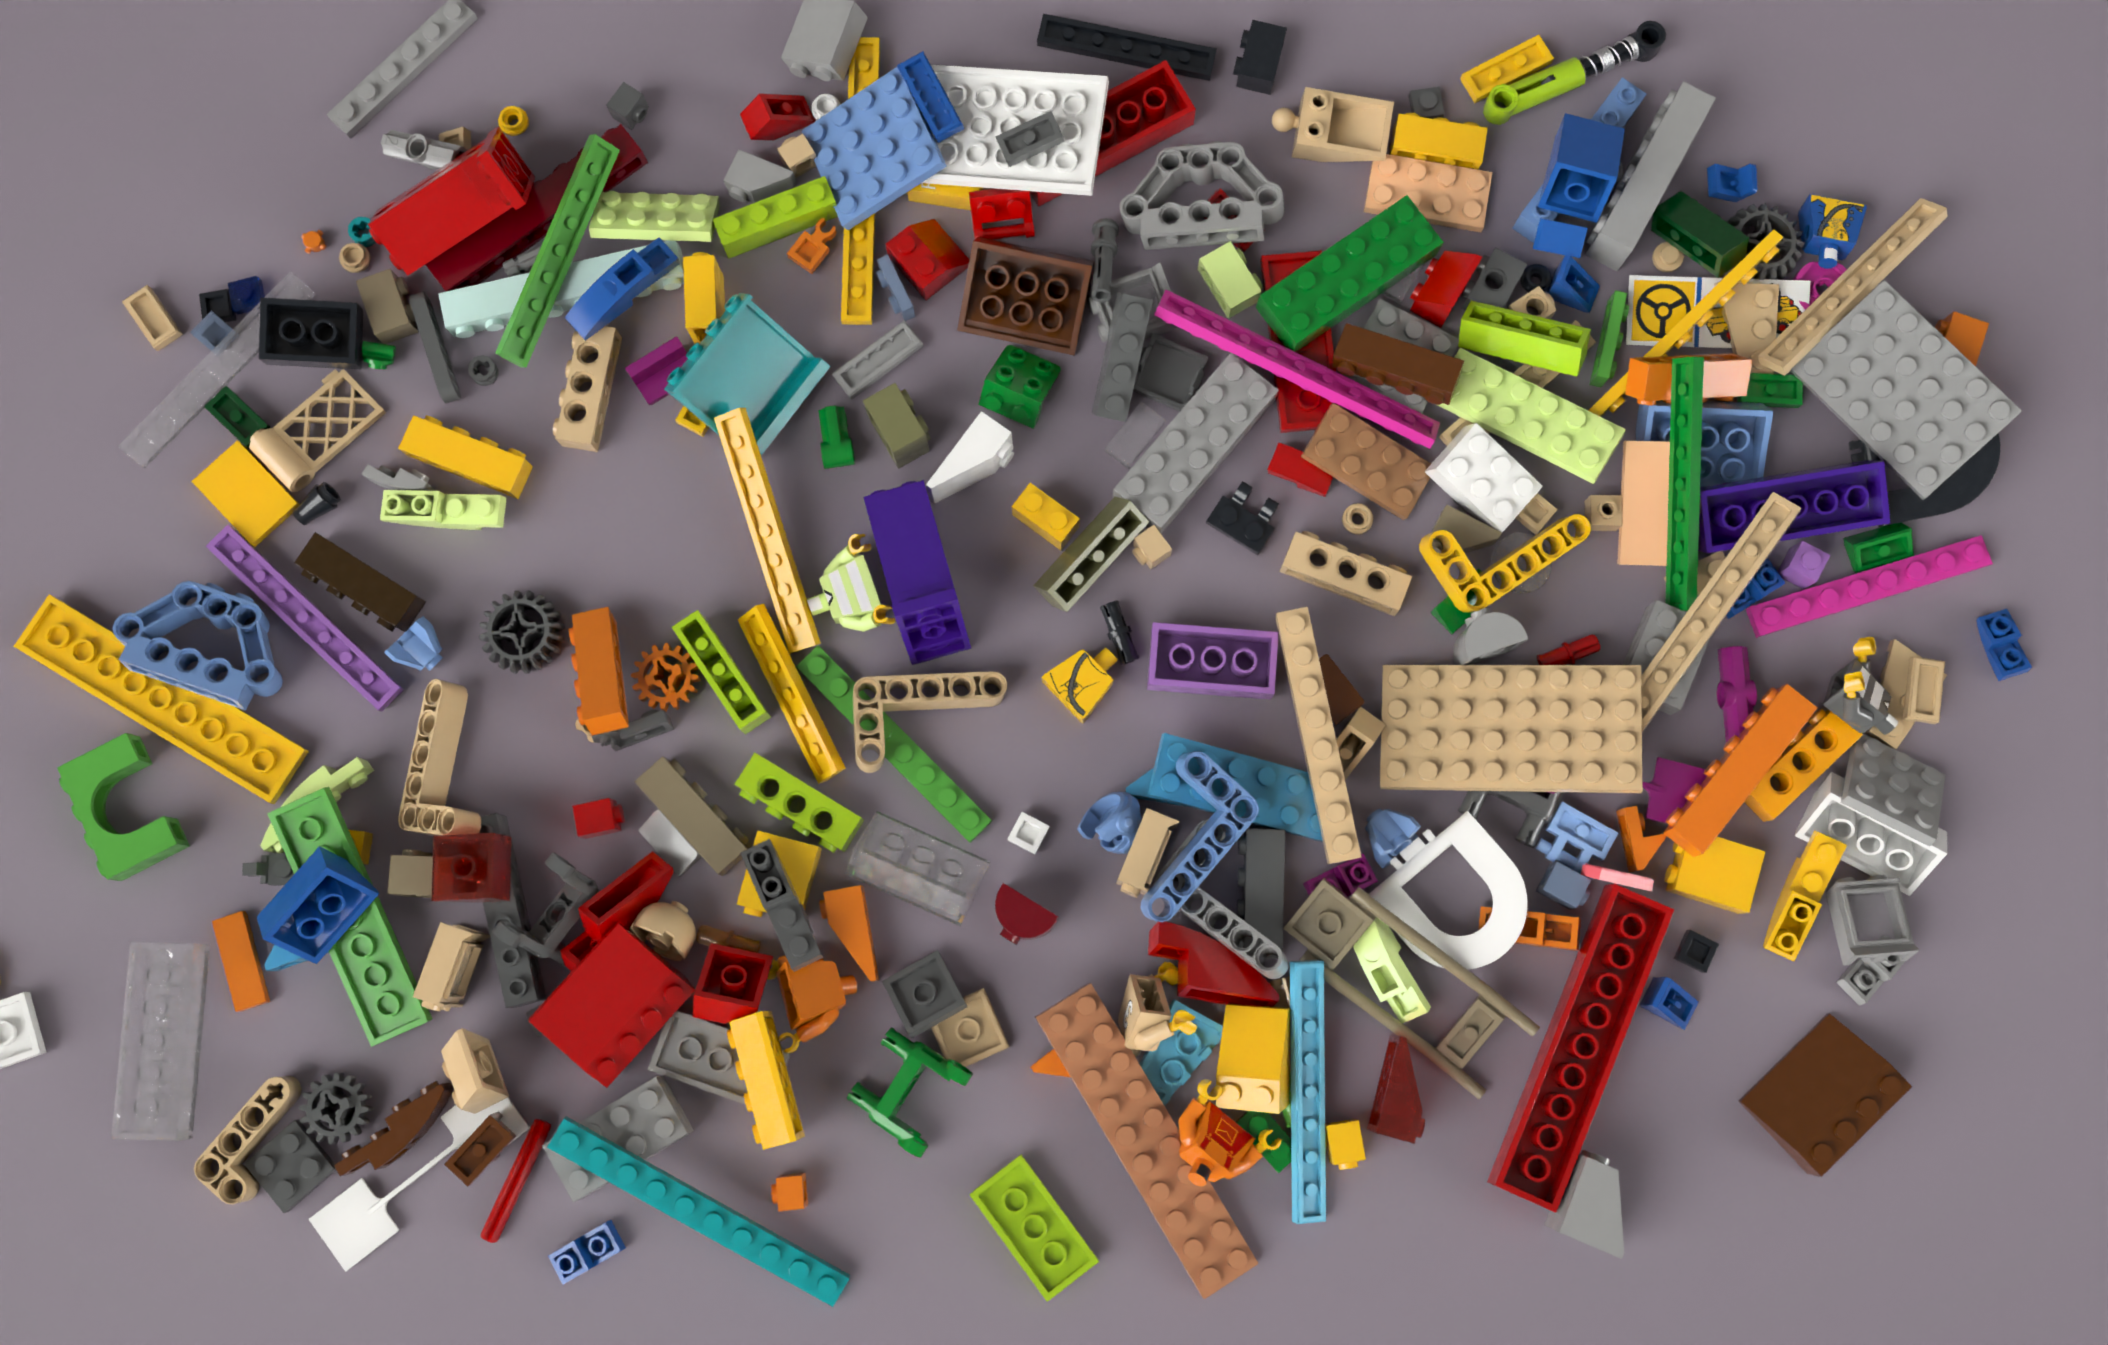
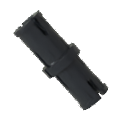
(1119, 632)

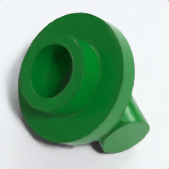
(378, 354)

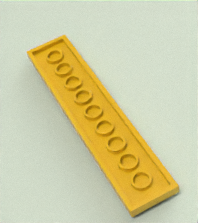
(196, 724)

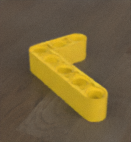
(1506, 567)

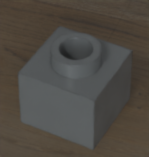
(628, 106)

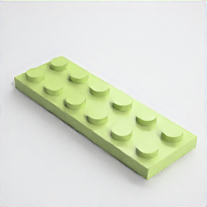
(1533, 418)

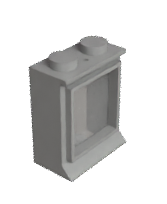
(1147, 284)
(1870, 919)

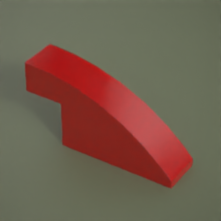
(619, 903)
(1209, 968)

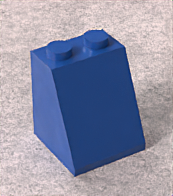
(1582, 168)

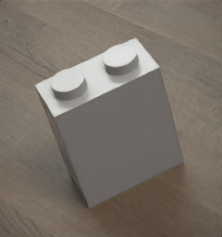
(824, 38)

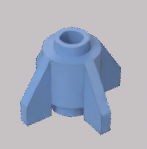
(417, 646)
(1390, 834)

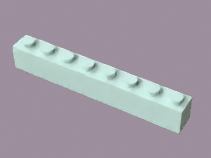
(492, 303)

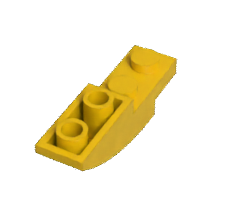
(1801, 895)

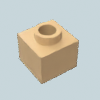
(797, 155)
(1596, 517)
(1151, 547)

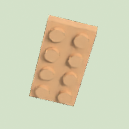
(1440, 191)

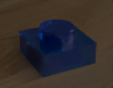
(246, 294)

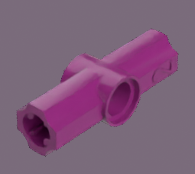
(1735, 690)

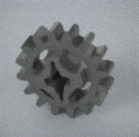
(341, 1119)

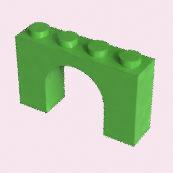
(89, 782)

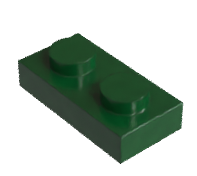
(235, 415)

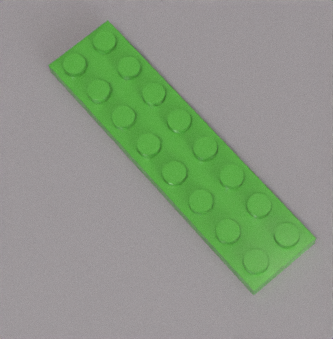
(368, 952)

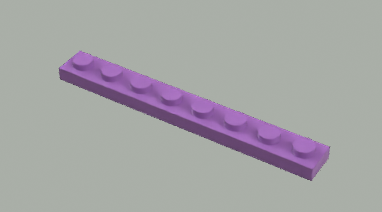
(304, 618)

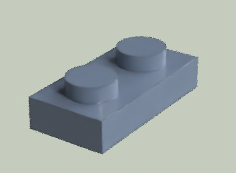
(889, 278)

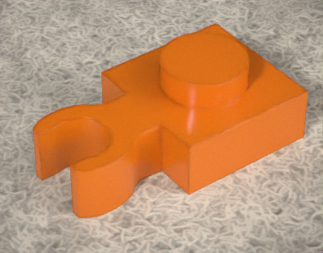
(811, 249)

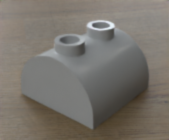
(1487, 636)

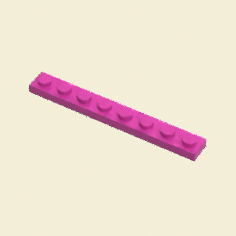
(1868, 586)

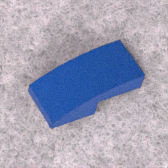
(1762, 584)
(2001, 646)
(586, 1252)

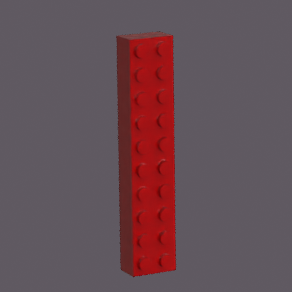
(1580, 1047)

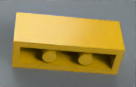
(1438, 140)

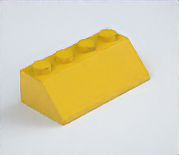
(766, 1080)

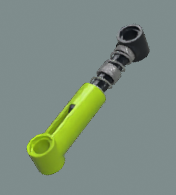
(1571, 74)

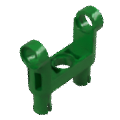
(884, 1109)

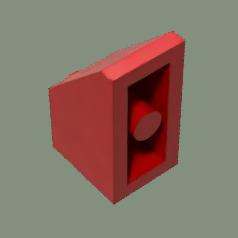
(776, 116)

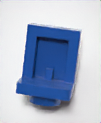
(1731, 183)

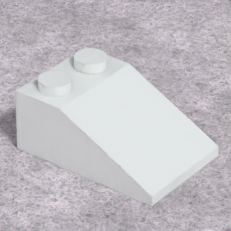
(974, 458)

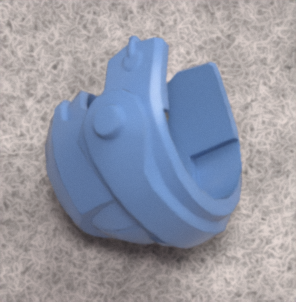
(1114, 819)

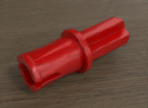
(1570, 652)

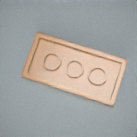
(1644, 503)

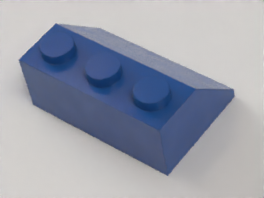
(316, 906)

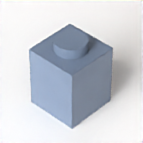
(1564, 886)

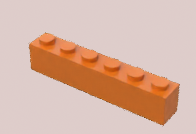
(1739, 770)

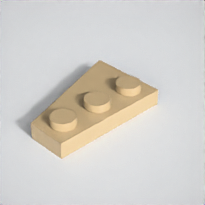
(1752, 321)
(1894, 680)

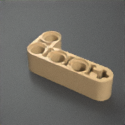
(251, 1134)

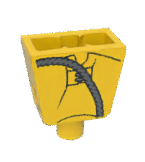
(1081, 681)

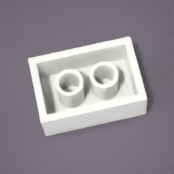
(1483, 478)

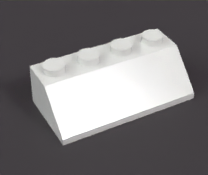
(1869, 843)

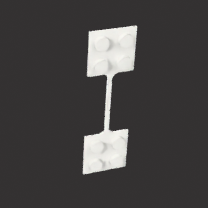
(359, 1219)

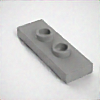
(877, 359)

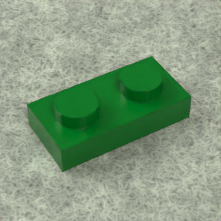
(1774, 390)
(1254, 1123)

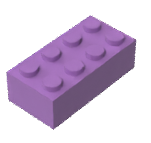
(1212, 661)

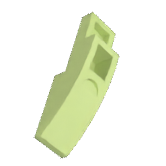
(442, 509)
(348, 776)
(1388, 973)

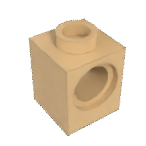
(1539, 300)

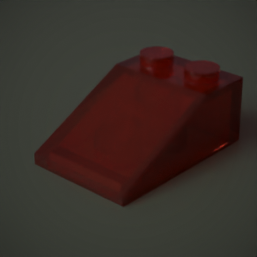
(1397, 1103)

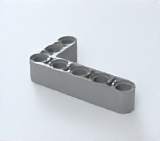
(1236, 927)

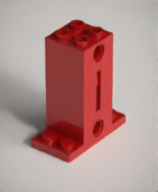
(453, 202)

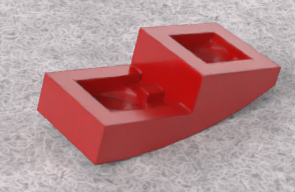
(1290, 466)

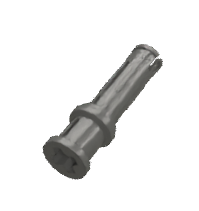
(1104, 250)

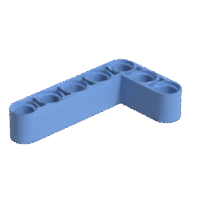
(1205, 838)

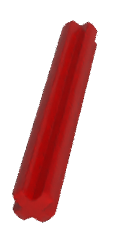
(515, 1180)

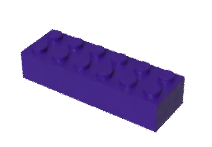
(1829, 500)

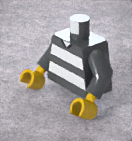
(1858, 696)

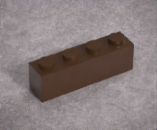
(1397, 364)

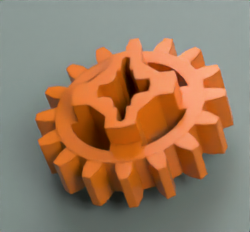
(653, 680)

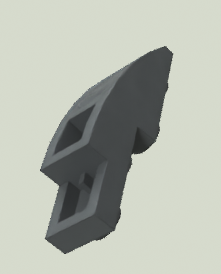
(782, 905)

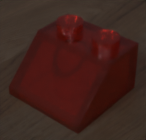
(471, 868)

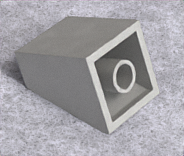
(1591, 1205)

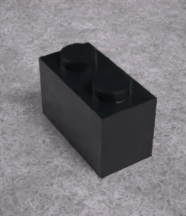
(1261, 56)

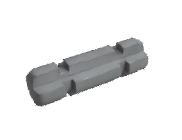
(524, 262)

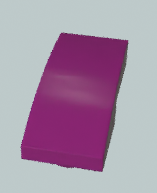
(1346, 876)

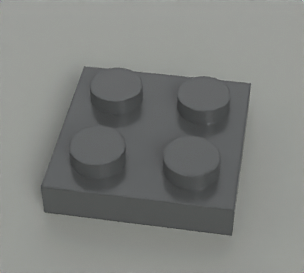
(924, 994)
(291, 1166)

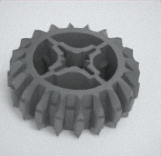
(1764, 223)
(524, 644)

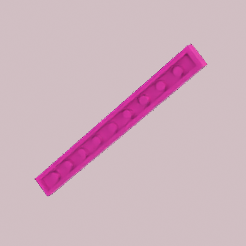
(1297, 369)

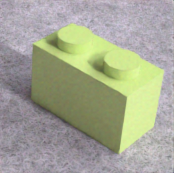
(1230, 279)

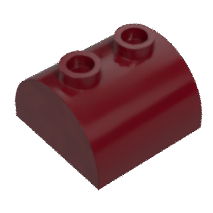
(1022, 916)

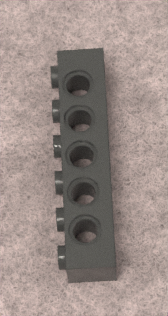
(516, 967)

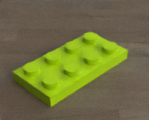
(1034, 1227)

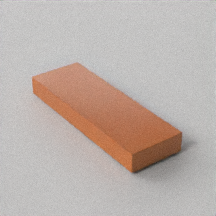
(241, 961)

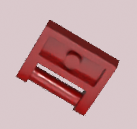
(1001, 205)

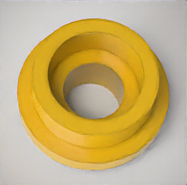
(510, 113)

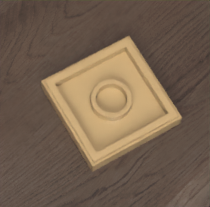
(971, 1032)

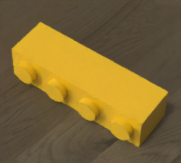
(465, 456)

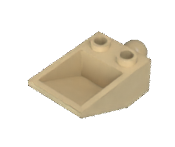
(1347, 126)

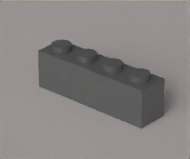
(1121, 356)
(1262, 884)

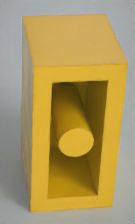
(1045, 516)

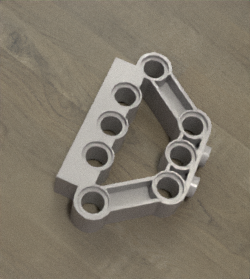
(1217, 228)

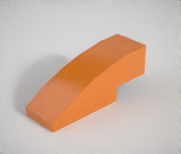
(1544, 930)

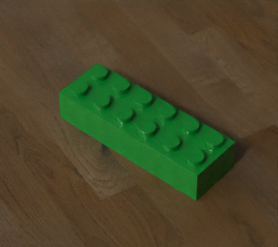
(1349, 274)

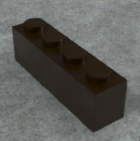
(360, 583)

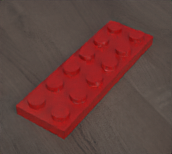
(1297, 407)

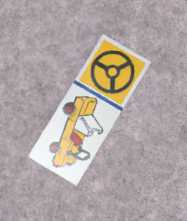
(1662, 301)

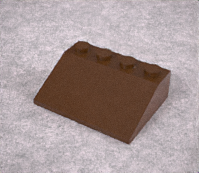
(1025, 295)
(1824, 1095)

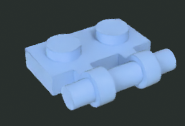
(1580, 831)

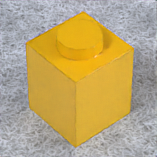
(1344, 1143)

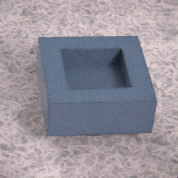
(211, 330)

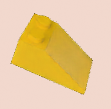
(1254, 1059)

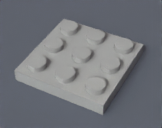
(1408, 328)
(1894, 789)

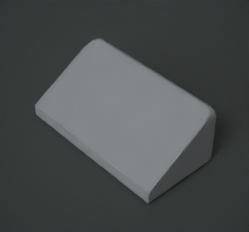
(669, 843)

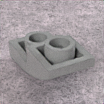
(401, 481)
(1865, 977)

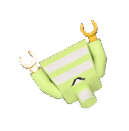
(850, 590)

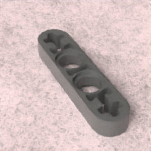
(434, 347)

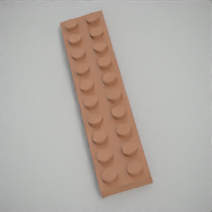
(1145, 1140)

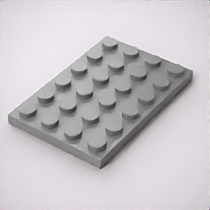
(1905, 390)

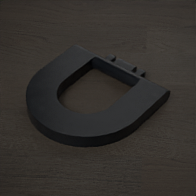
(1951, 495)

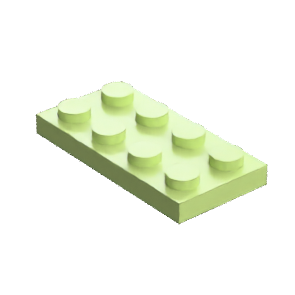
(654, 216)

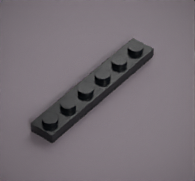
(1125, 46)

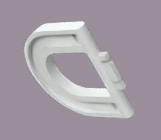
(1493, 867)

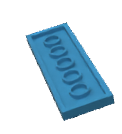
(1281, 791)

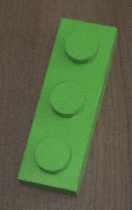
(1610, 339)

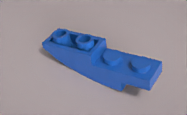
(618, 286)

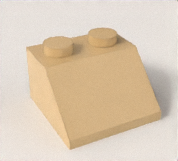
(473, 1071)

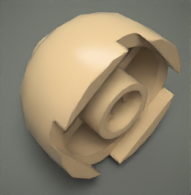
(666, 928)

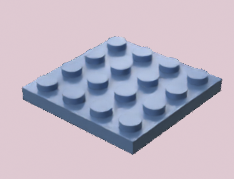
(874, 148)

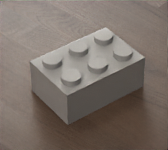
(1653, 631)

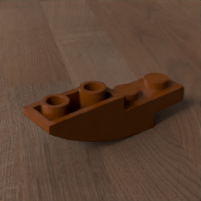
(406, 1127)

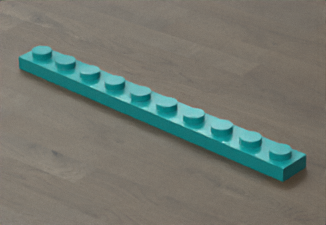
(698, 1211)

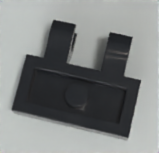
(1239, 523)

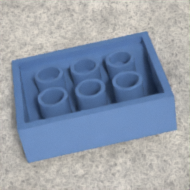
(1732, 437)

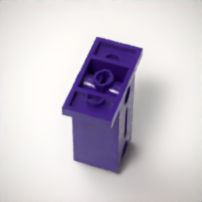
(916, 572)

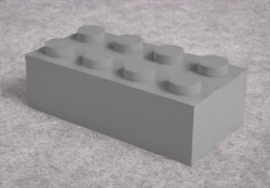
(639, 1122)

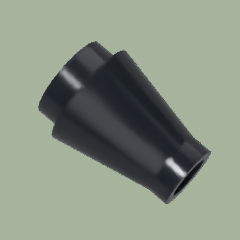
(318, 502)

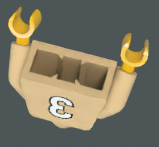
(1146, 1012)

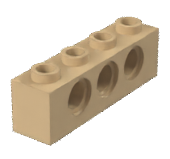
(588, 431)
(1328, 577)

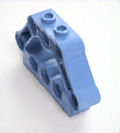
(170, 613)

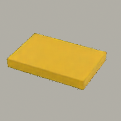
(246, 493)

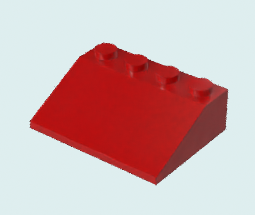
(612, 1004)

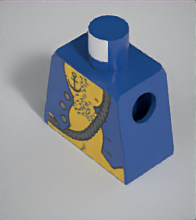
(1830, 228)

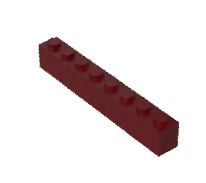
(518, 230)

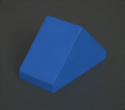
(1560, 238)
(1573, 285)
(1669, 1001)

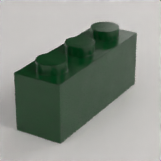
(1699, 234)

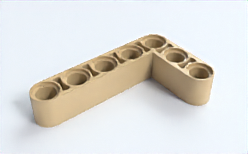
(915, 700)
(432, 766)

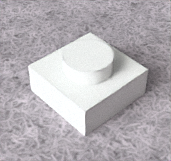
(1028, 833)

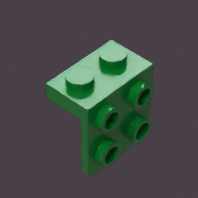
(1018, 385)

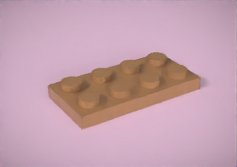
(1367, 461)

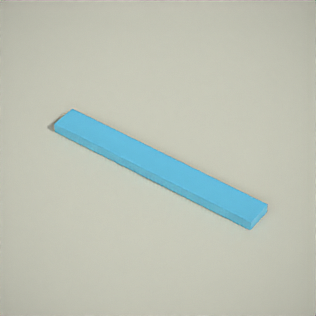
(1307, 1091)

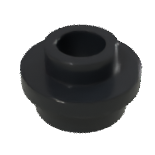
(1536, 271)

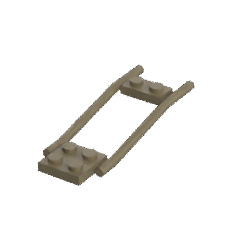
(1330, 927)

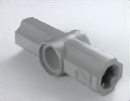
(419, 149)

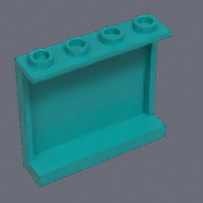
(746, 365)

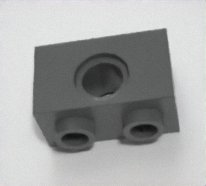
(1502, 270)

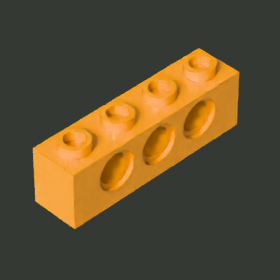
(1837, 739)

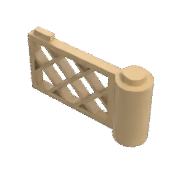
(291, 462)

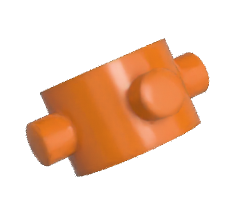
(313, 241)

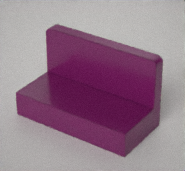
(653, 369)

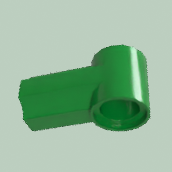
(836, 445)

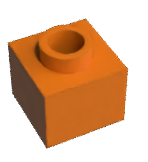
(790, 1192)

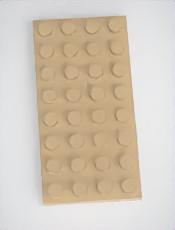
(1512, 728)

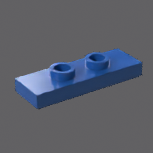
(930, 97)

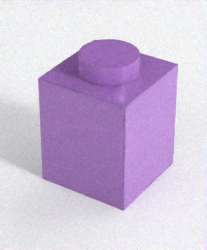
(1803, 564)

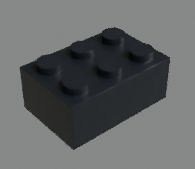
(310, 333)

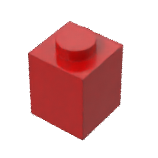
(598, 818)

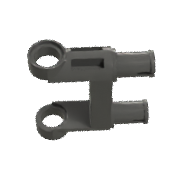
(1537, 808)
(547, 933)

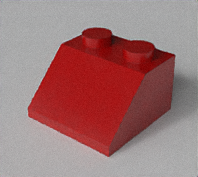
(927, 257)
(1444, 285)
(730, 984)

